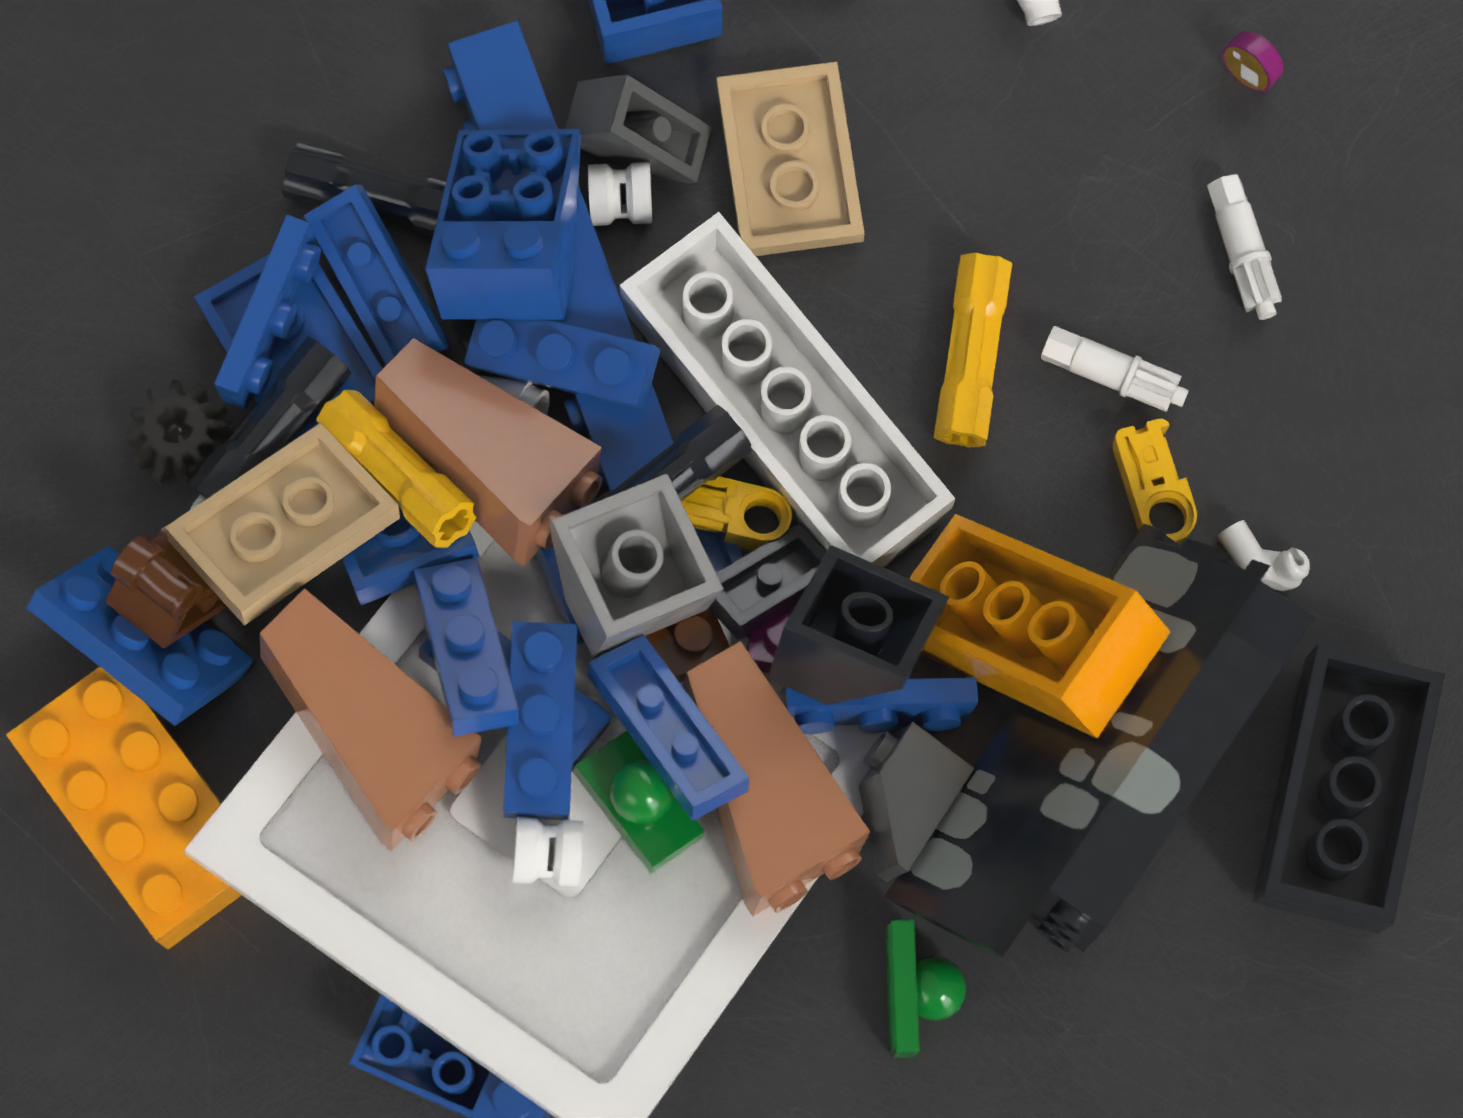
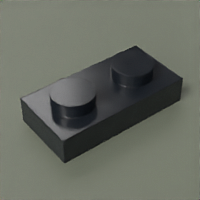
(766, 581)

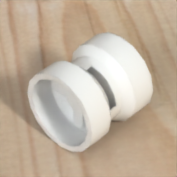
(606, 193)
(532, 851)

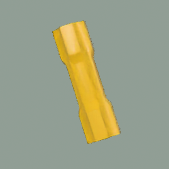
(972, 353)
(426, 497)

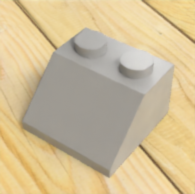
(632, 565)

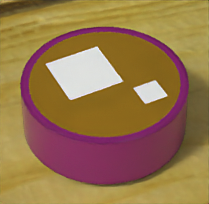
(1253, 61)

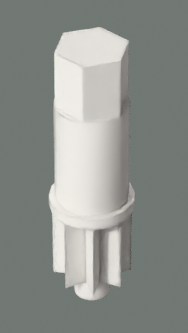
(1244, 247)
(1114, 369)

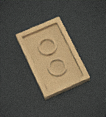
(790, 159)
(282, 523)

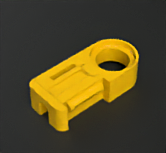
(1151, 475)
(721, 508)

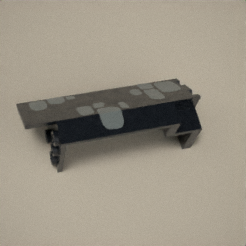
(1073, 819)

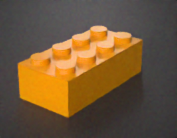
(1037, 625)
(128, 800)

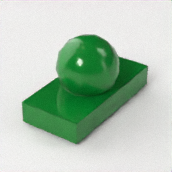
(638, 802)
(925, 988)

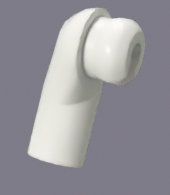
(1286, 567)

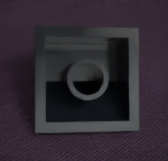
(854, 631)

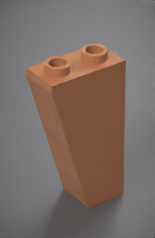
(491, 445)
(368, 719)
(794, 813)

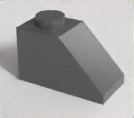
(634, 124)
(907, 795)

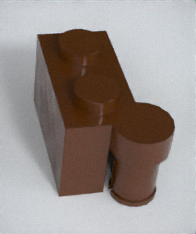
(160, 590)

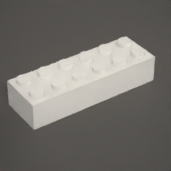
(808, 417)

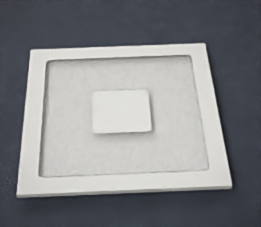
(555, 989)

